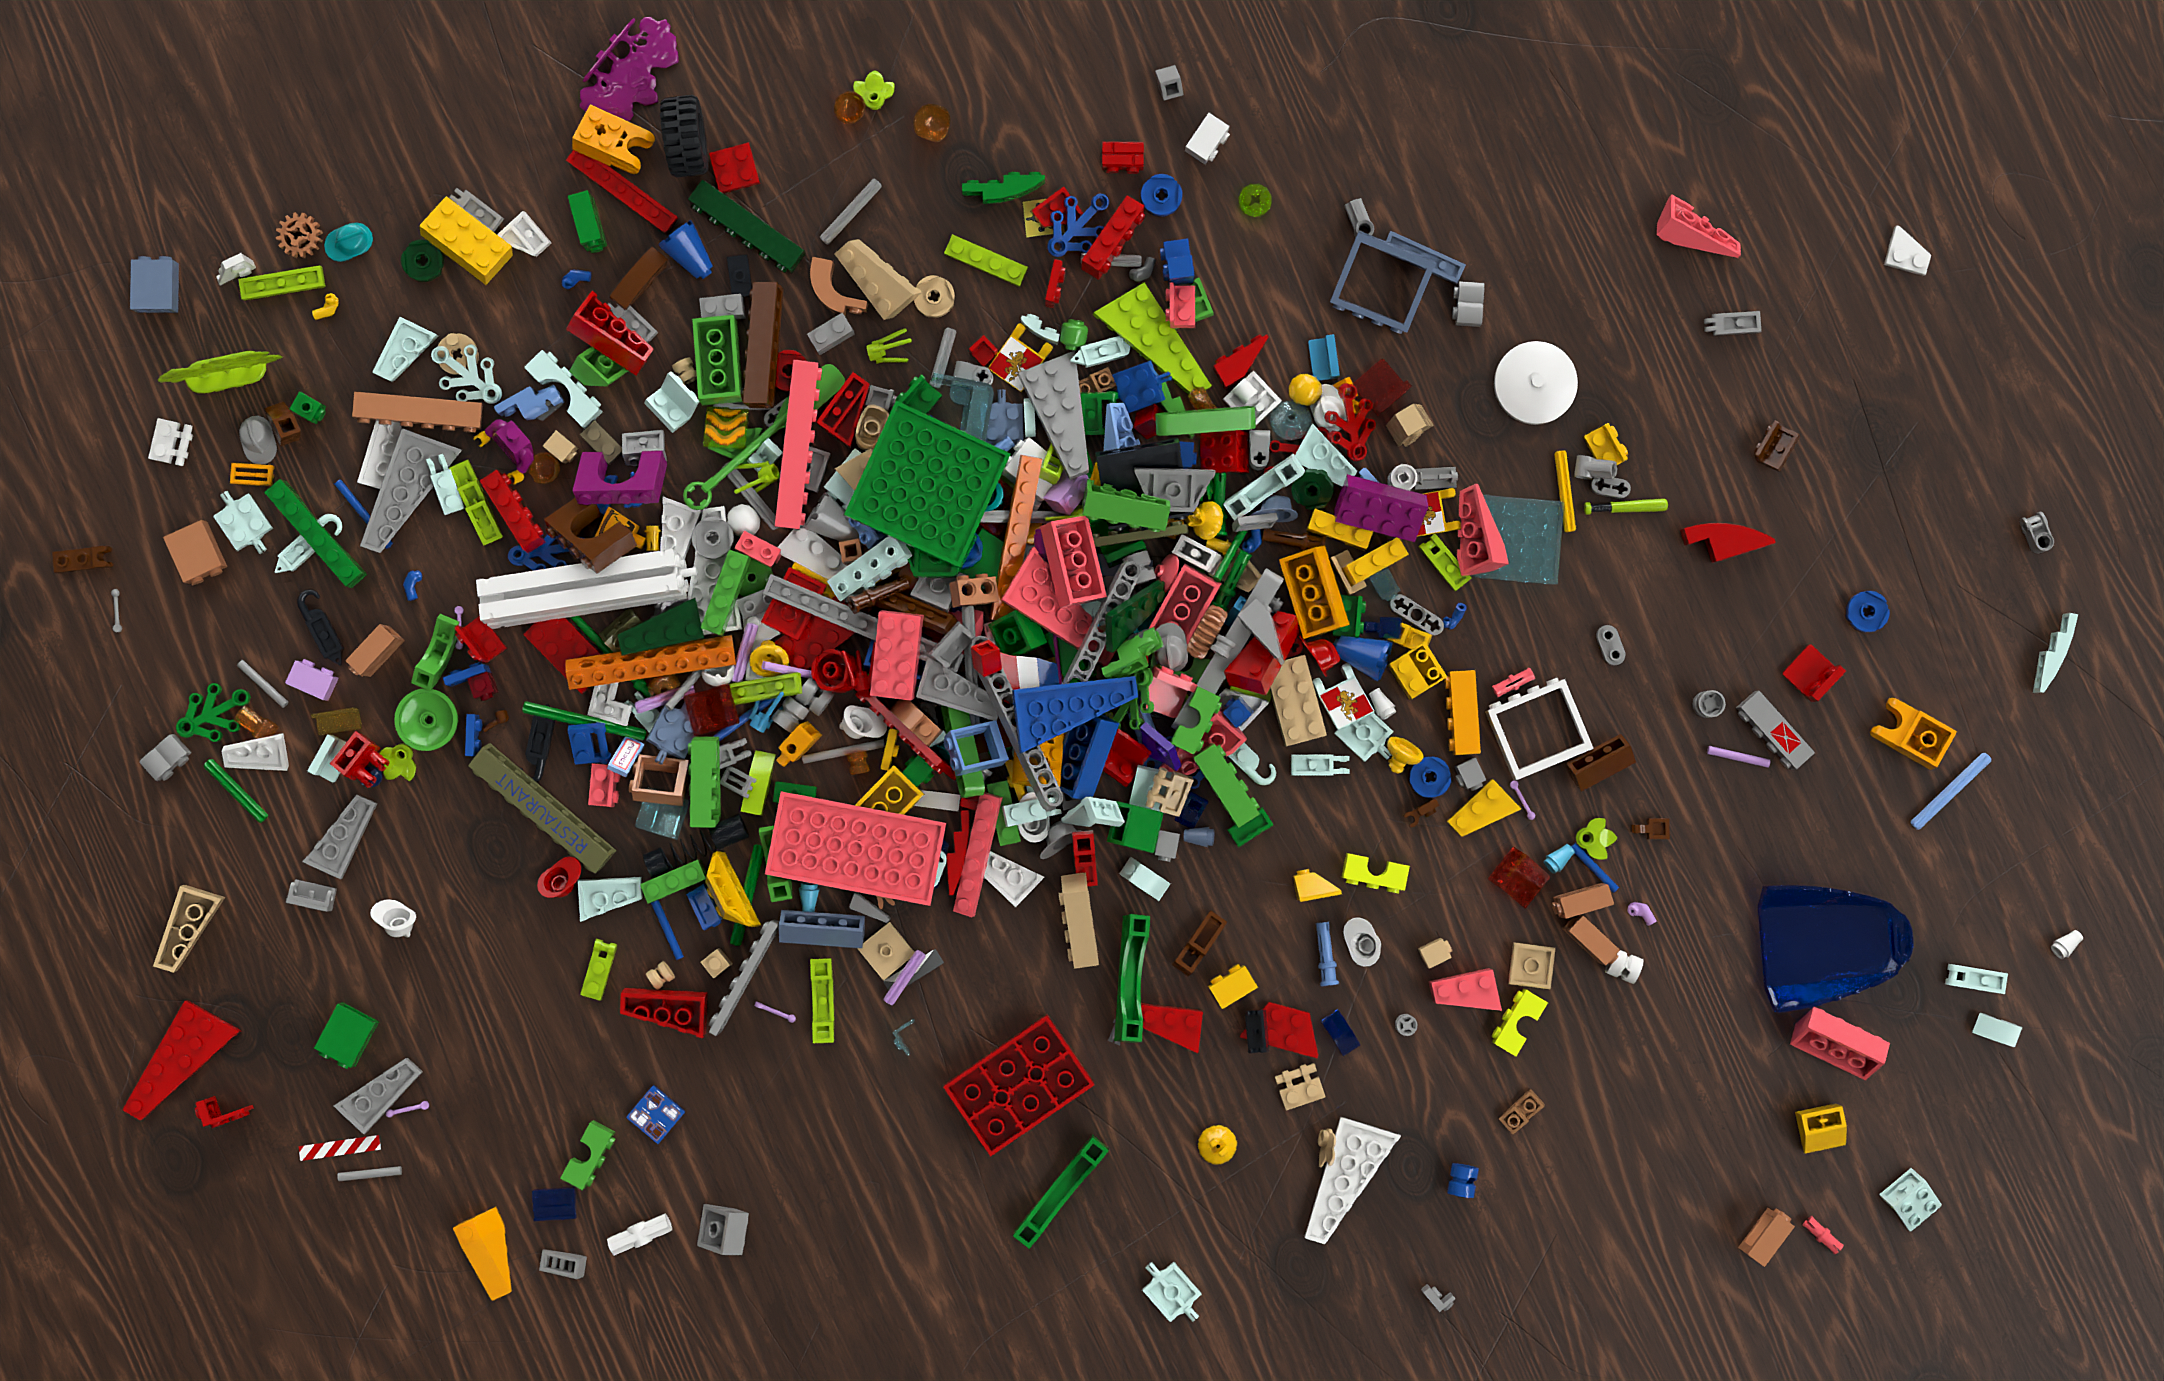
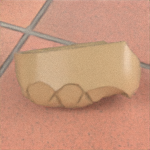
(870, 426)

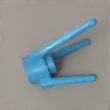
(761, 720)

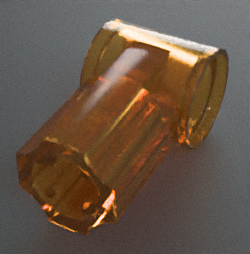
(1200, 399)
(257, 725)

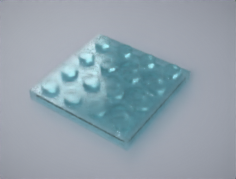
(1530, 536)

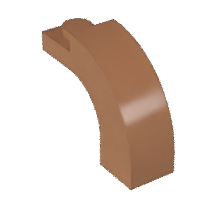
(821, 279)
(916, 721)

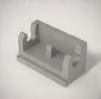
(952, 644)
(311, 895)

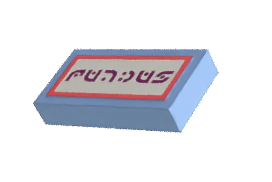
(625, 756)

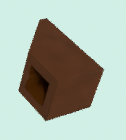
(283, 423)

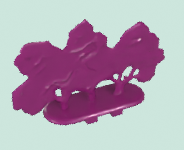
(631, 76)

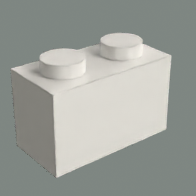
(1207, 139)
(1197, 554)

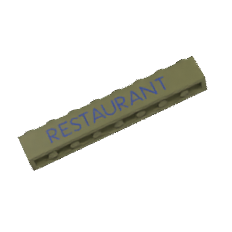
(541, 808)

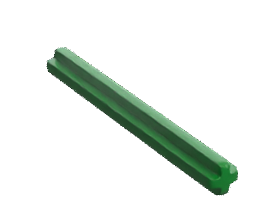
(749, 888)

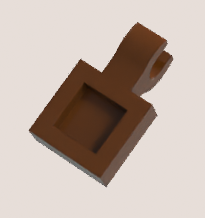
(1425, 809)
(1656, 828)

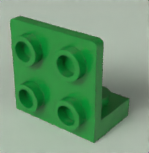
(920, 395)

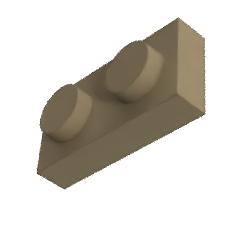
(602, 442)

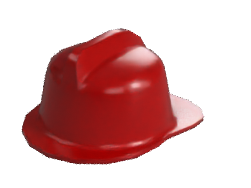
(1323, 652)
(559, 878)

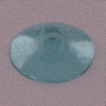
(1288, 428)

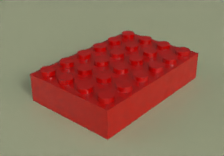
(1018, 1085)

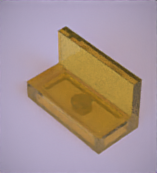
(337, 721)

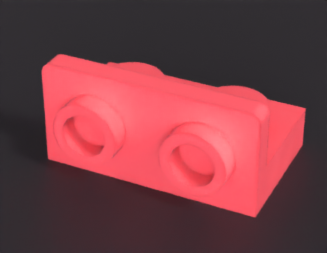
(1181, 306)
(758, 549)
(603, 786)

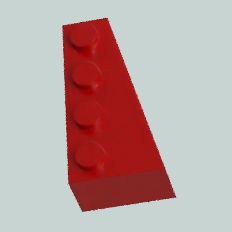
(609, 334)
(668, 1008)

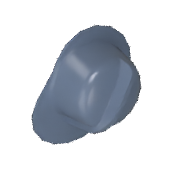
(1279, 505)

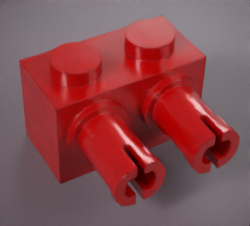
(355, 757)

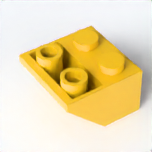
(1417, 671)
(1822, 1127)

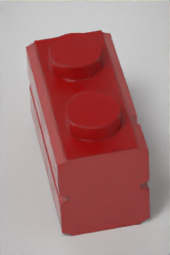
(1122, 156)

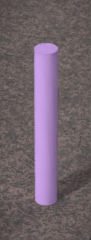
(785, 669)
(1738, 756)

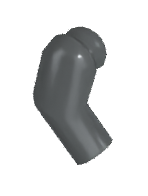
(1143, 272)

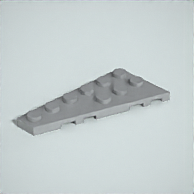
(1057, 401)

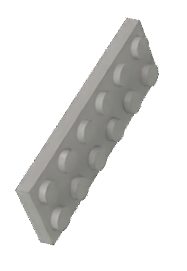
(740, 983)

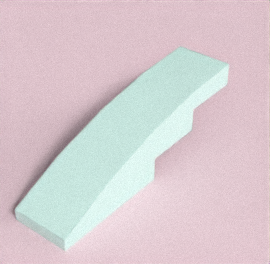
(2051, 660)

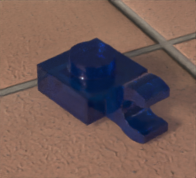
(1388, 627)

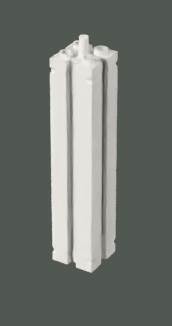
(580, 591)

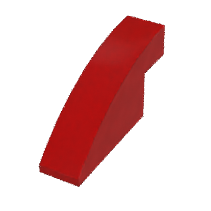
(1726, 539)

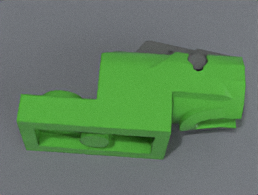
(1133, 654)

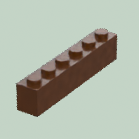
(762, 345)

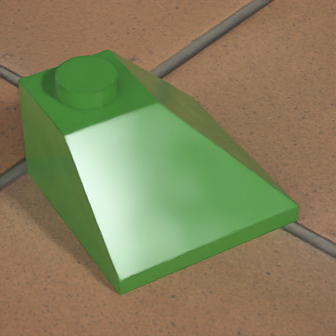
(596, 369)

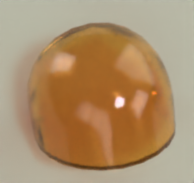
(932, 122)

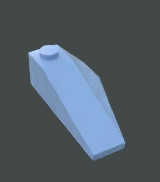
(1118, 428)

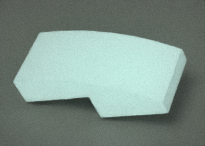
(1034, 325)
(1997, 1030)

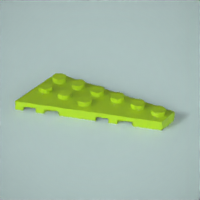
(1144, 328)

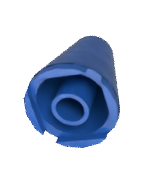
(688, 250)
(1364, 654)

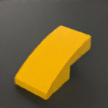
(1411, 637)

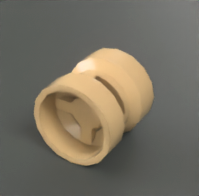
(685, 370)
(660, 975)

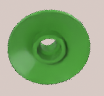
(762, 575)

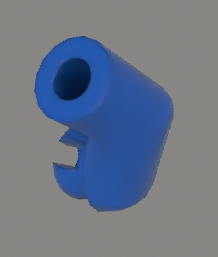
(574, 277)
(409, 584)
(1457, 615)

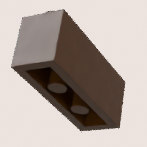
(1601, 762)

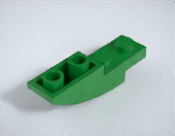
(1012, 188)

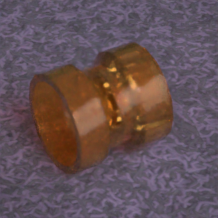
(858, 763)

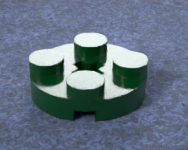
(415, 270)
(1318, 479)

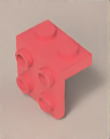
(1169, 691)

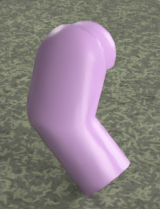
(1643, 910)

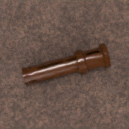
(1304, 541)
(870, 597)

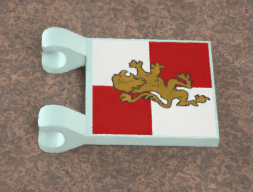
(1344, 701)

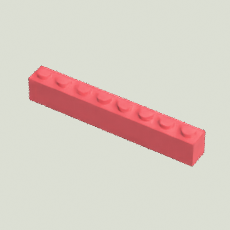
(796, 444)

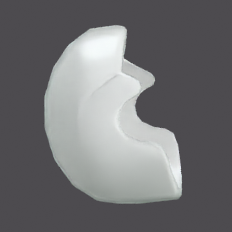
(742, 519)
(718, 676)

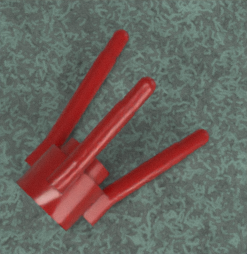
(862, 680)

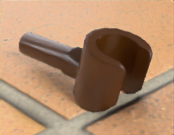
(501, 717)

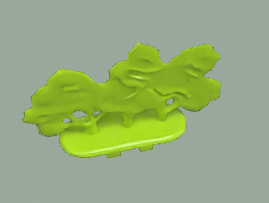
(222, 371)

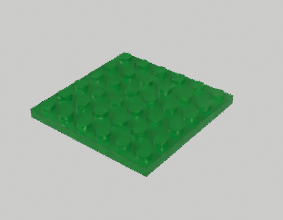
(927, 484)

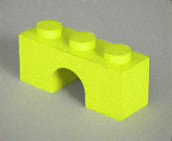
(1393, 877)
(1525, 1005)

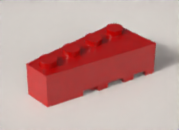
(1254, 666)

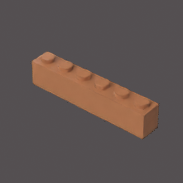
(417, 410)

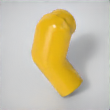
(329, 308)

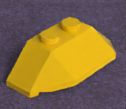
(728, 892)

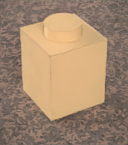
(561, 447)
(1435, 952)
(716, 962)

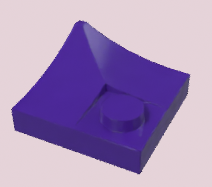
(1160, 747)

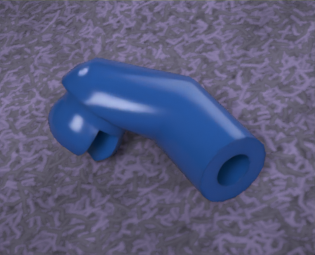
(1253, 542)

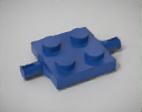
(1140, 386)

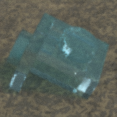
(1385, 584)

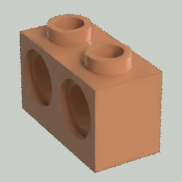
(974, 593)

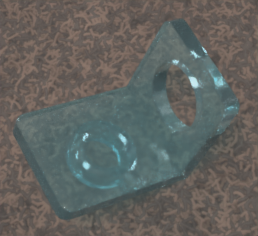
(899, 1042)

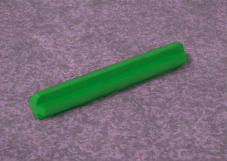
(235, 790)

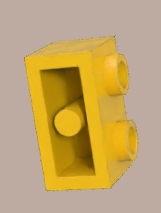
(1232, 986)

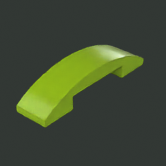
(822, 1000)

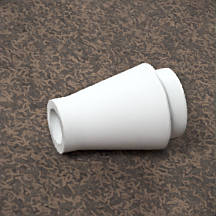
(1383, 706)
(2065, 945)

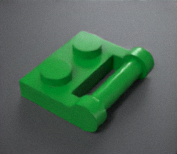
(1092, 410)

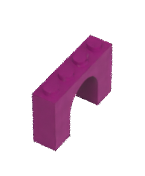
(640, 488)

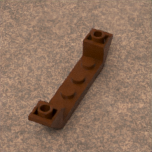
(933, 617)

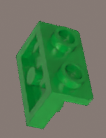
(1354, 607)

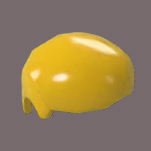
(1305, 389)

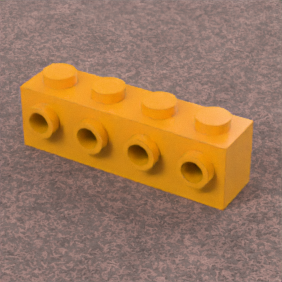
(1463, 712)

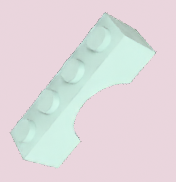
(581, 408)
(1264, 486)

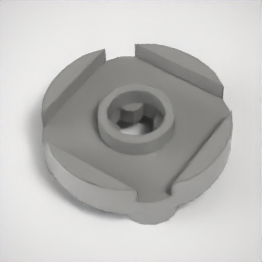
(704, 530)

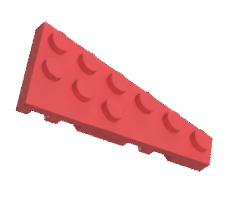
(1035, 597)

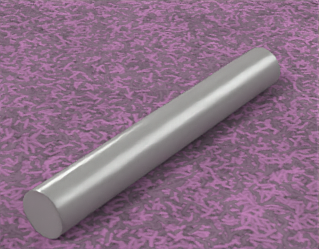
(262, 683)
(683, 689)
(354, 1175)

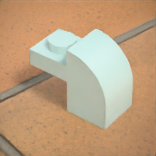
(1144, 878)

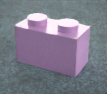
(1066, 493)
(312, 680)

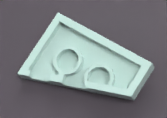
(605, 894)

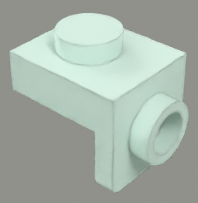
(766, 452)

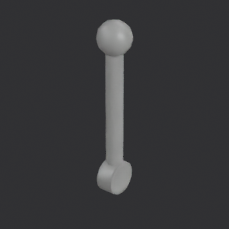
(117, 627)

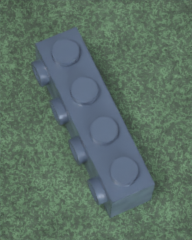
(821, 929)

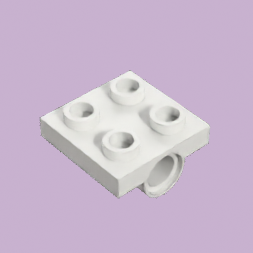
(1253, 392)

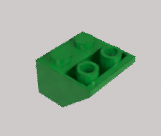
(1139, 829)

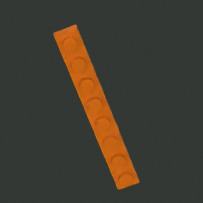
(1017, 529)

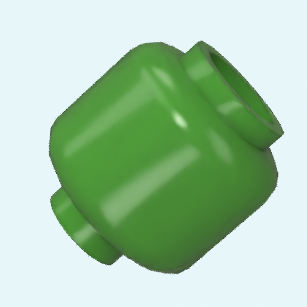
(1073, 334)

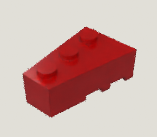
(845, 410)
(1174, 1024)

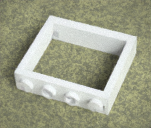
(1515, 700)

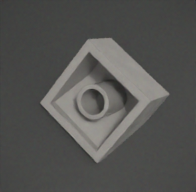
(723, 1230)

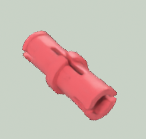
(1526, 676)
(1823, 1235)

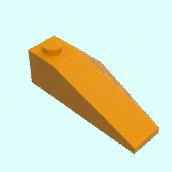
(486, 1249)

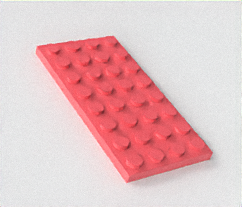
(855, 848)

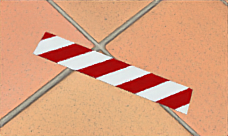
(339, 1147)

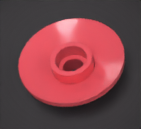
(1167, 571)

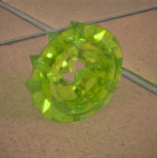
(1255, 209)

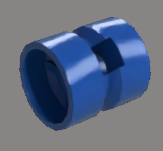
(1463, 1180)

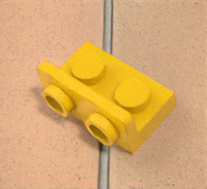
(1605, 445)

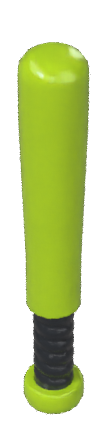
(1649, 505)

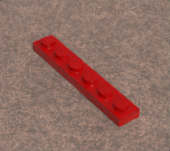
(624, 191)

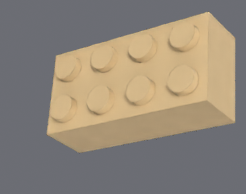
(1296, 703)

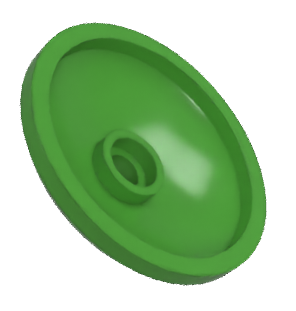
(412, 716)

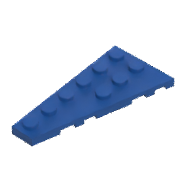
(1055, 709)

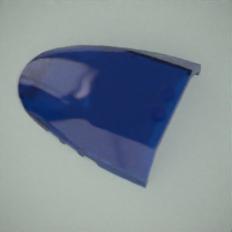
(1827, 944)

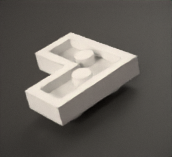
(606, 708)

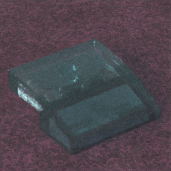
(662, 818)

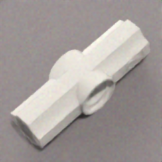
(639, 1234)

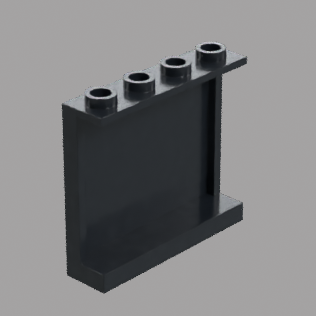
(1118, 465)

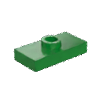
(804, 790)
(1250, 829)

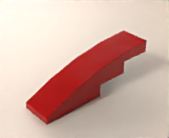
(956, 860)

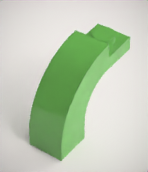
(438, 654)
(778, 887)

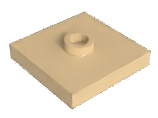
(886, 951)
(1531, 965)

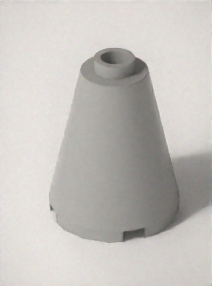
(830, 521)

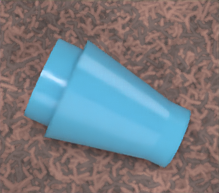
(1559, 858)
(808, 896)

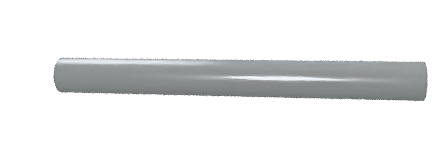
(843, 751)

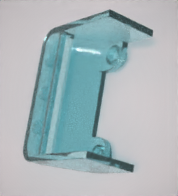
(977, 402)

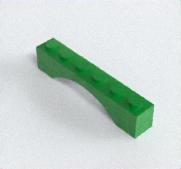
(315, 534)
(1133, 945)
(1060, 1191)

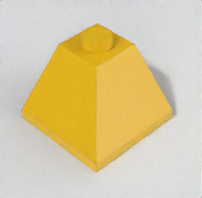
(1312, 886)

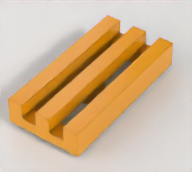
(269, 475)

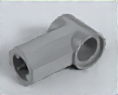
(1358, 216)
(1589, 468)

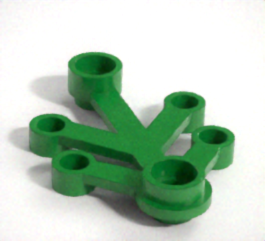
(210, 714)

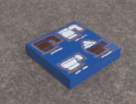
(655, 1114)

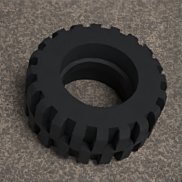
(684, 136)

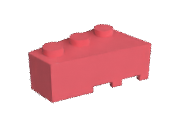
(1467, 990)

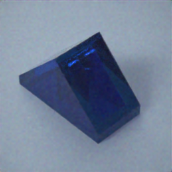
(1192, 810)
(1340, 1032)

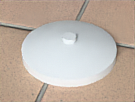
(1535, 383)

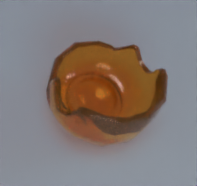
(849, 107)
(544, 468)
(658, 684)

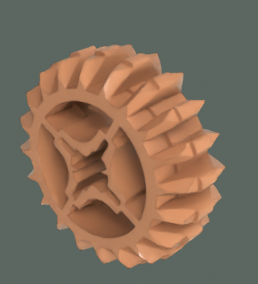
(1206, 632)

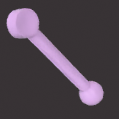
(459, 610)
(1514, 785)
(791, 1018)
(424, 1105)

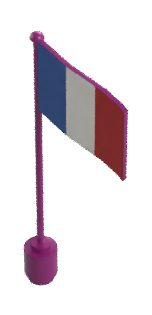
(1031, 671)

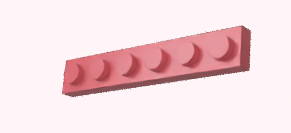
(977, 854)

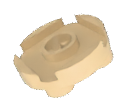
(945, 301)
(453, 343)

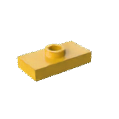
(891, 749)
(1019, 789)

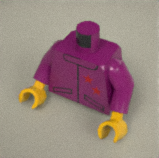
(513, 444)

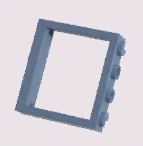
(1395, 250)

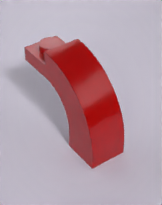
(1085, 855)

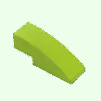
(762, 770)

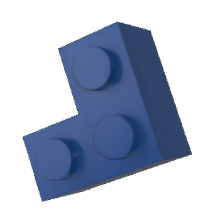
(1178, 262)

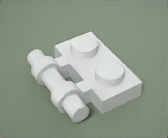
(165, 440)

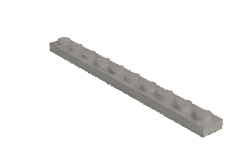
(838, 613)

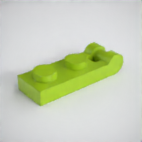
(1444, 562)
(598, 970)

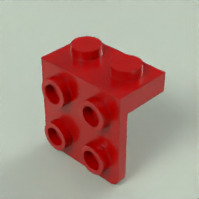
(210, 1113)

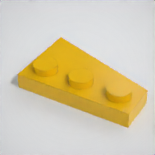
(1483, 809)

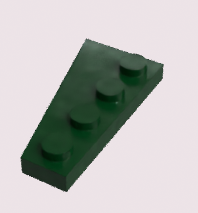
(1131, 614)
(666, 629)

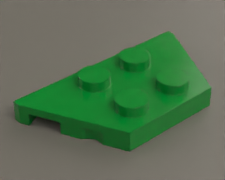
(927, 566)

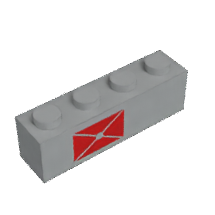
(1775, 730)

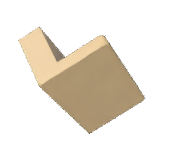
(1340, 561)

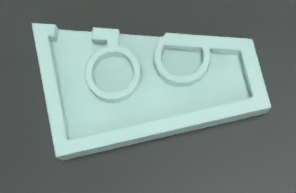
(402, 348)
(1319, 453)

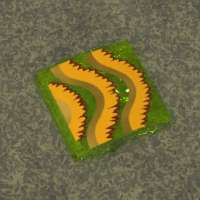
(725, 428)

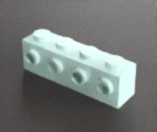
(870, 568)

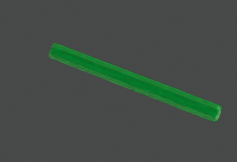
(575, 718)

